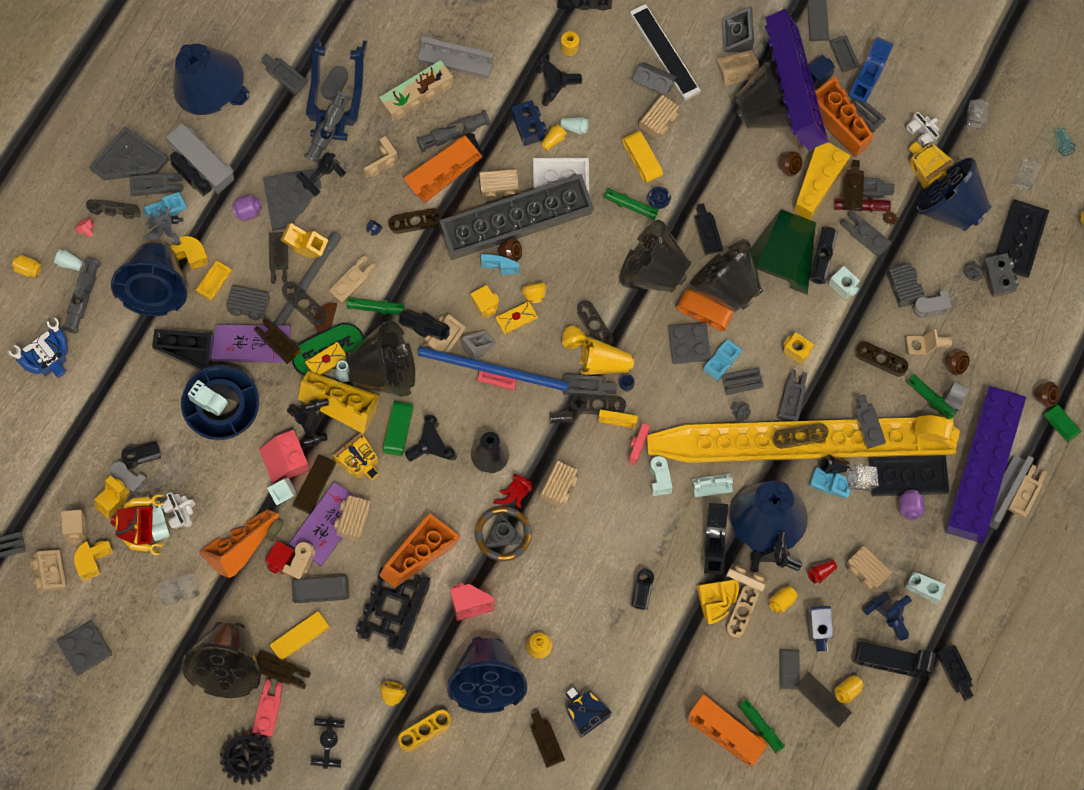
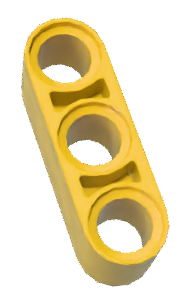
(642, 156)
(429, 722)

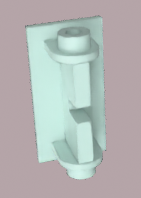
(712, 485)

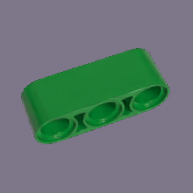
(398, 428)

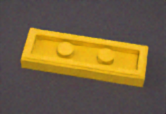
(299, 636)

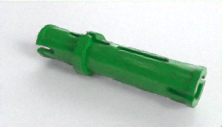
(629, 203)
(375, 306)
(937, 402)
(762, 727)

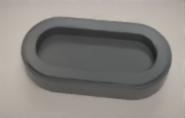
(335, 81)

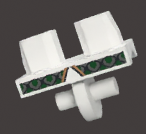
(926, 127)
(181, 508)

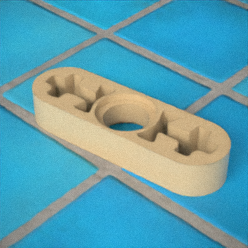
(742, 627)

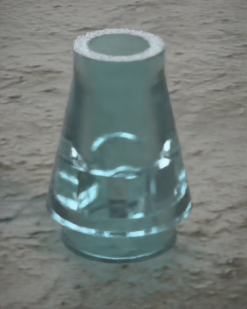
(1064, 143)

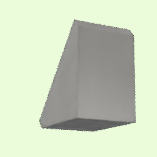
(478, 344)

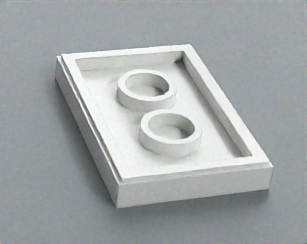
(556, 169)

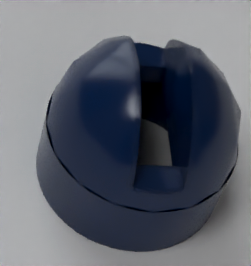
(374, 227)
(626, 382)

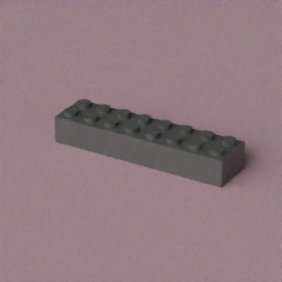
(516, 216)

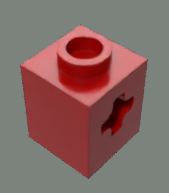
(278, 557)

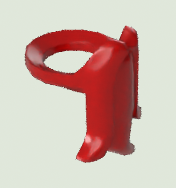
(517, 490)

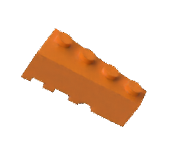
(842, 119)
(442, 169)
(421, 548)
(726, 731)

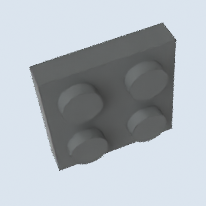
(689, 343)
(84, 648)

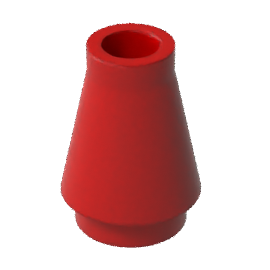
(819, 572)

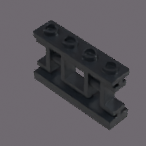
(407, 613)

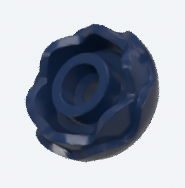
(242, 96)
(663, 194)

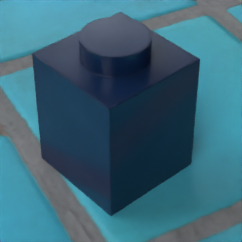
(821, 70)

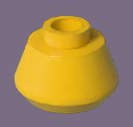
(534, 291)
(573, 337)
(540, 648)
(392, 692)

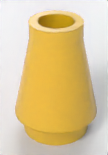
(554, 136)

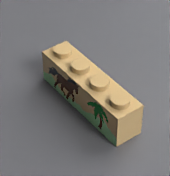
(416, 91)

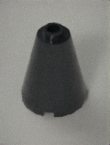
(490, 453)

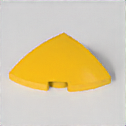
(717, 598)

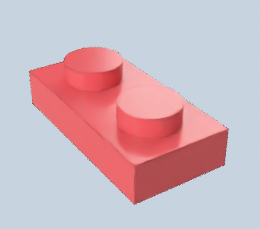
(496, 380)

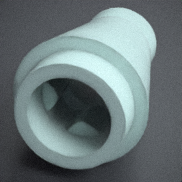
(577, 125)
(67, 260)
(341, 371)

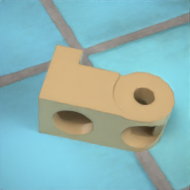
(302, 560)

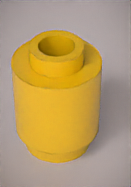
(569, 43)
(26, 266)
(783, 599)
(848, 689)

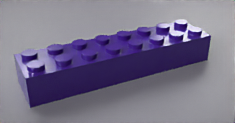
(795, 80)
(986, 465)

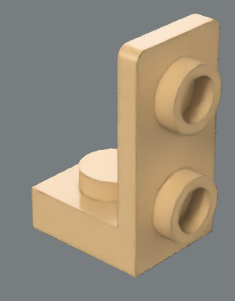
(389, 158)

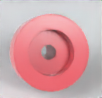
(85, 227)

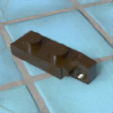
(854, 188)
(546, 741)

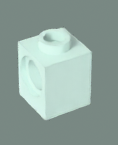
(844, 275)
(282, 491)

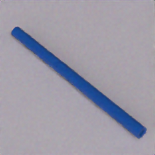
(493, 369)

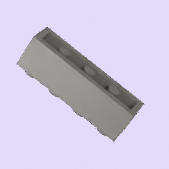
(198, 156)

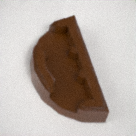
(330, 310)

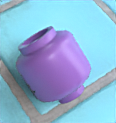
(246, 207)
(911, 505)

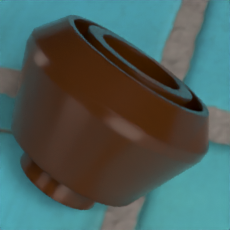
(790, 163)
(510, 249)
(957, 362)
(1047, 394)

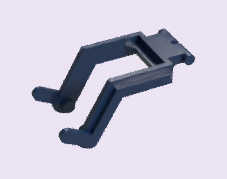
(349, 117)

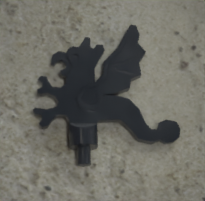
(164, 222)

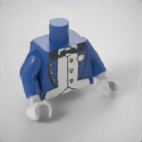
(45, 353)

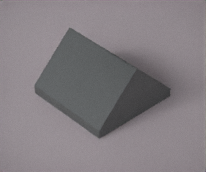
(738, 31)

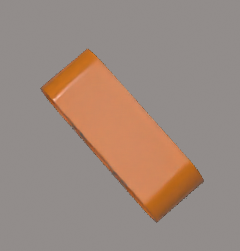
(704, 310)

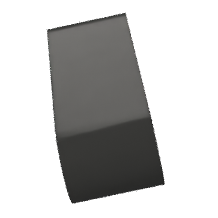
(320, 589)

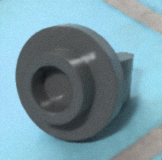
(974, 272)
(742, 412)

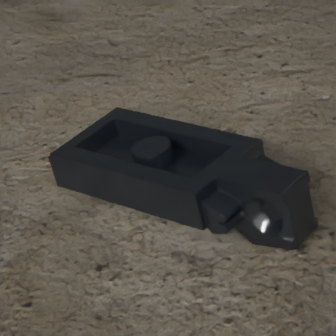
(190, 175)
(707, 231)
(956, 671)

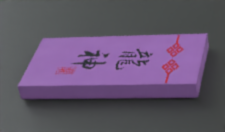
(242, 344)
(320, 524)

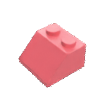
(284, 457)
(470, 601)

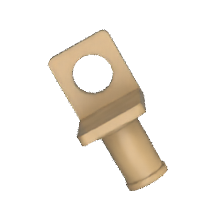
(928, 343)

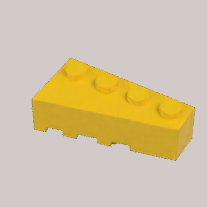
(822, 174)
(346, 403)

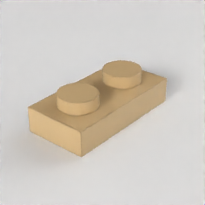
(741, 574)

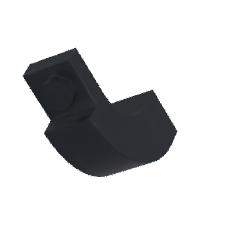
(715, 538)

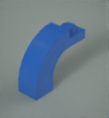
(871, 70)

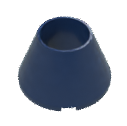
(150, 281)
(231, 385)

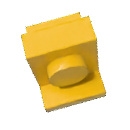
(306, 244)
(192, 250)
(937, 429)
(111, 497)
(86, 556)

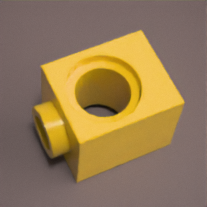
(798, 355)

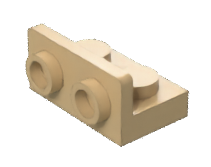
(738, 67)
(456, 330)
(47, 571)

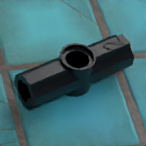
(820, 264)
(424, 324)

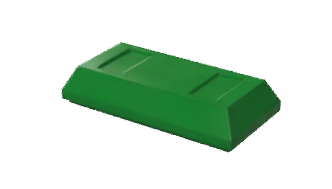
(1062, 423)

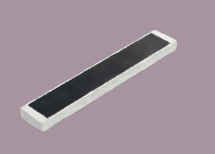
(664, 51)

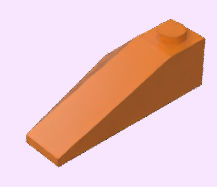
(233, 552)

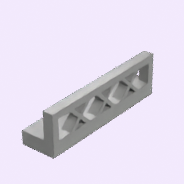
(456, 57)
(1010, 484)

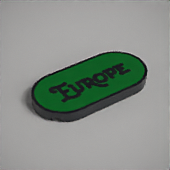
(344, 333)

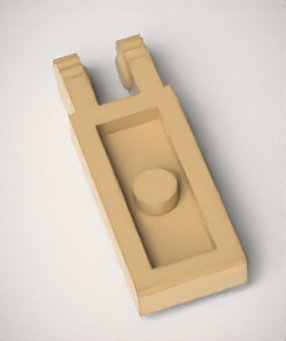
(352, 280)
(1027, 493)

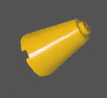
(604, 359)

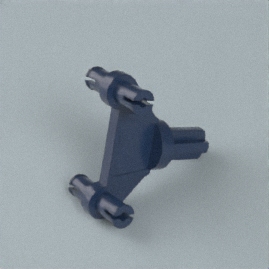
(892, 612)

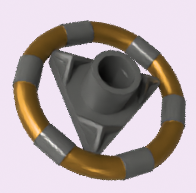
(503, 533)

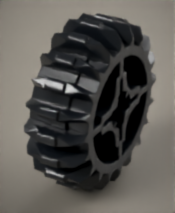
(243, 741)

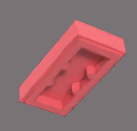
(638, 443)

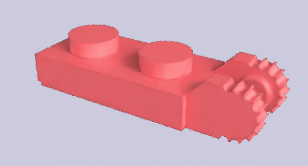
(267, 710)

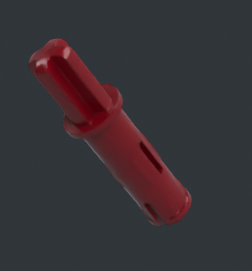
(868, 205)

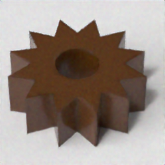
(890, 221)

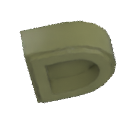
(274, 530)

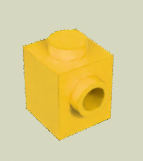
(485, 301)

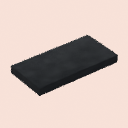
(1023, 235)
(917, 473)

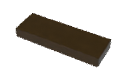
(314, 484)

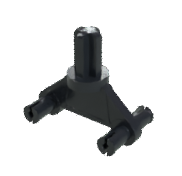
(554, 78)
(325, 167)
(307, 417)
(430, 442)
(777, 554)
(328, 740)

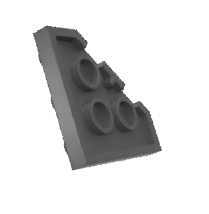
(128, 157)
(287, 197)

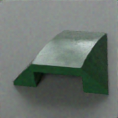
(787, 249)

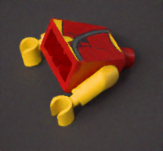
(135, 524)

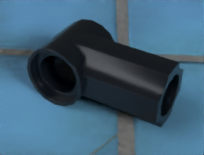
(143, 454)
(642, 590)

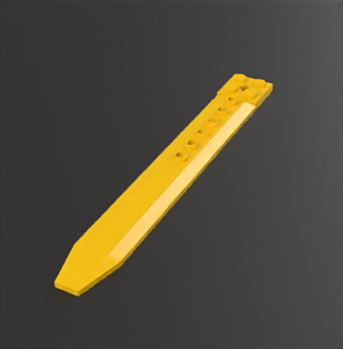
(754, 442)

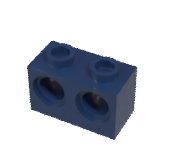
(524, 123)

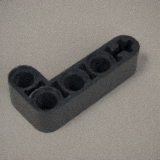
(893, 660)

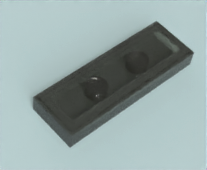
(823, 699)

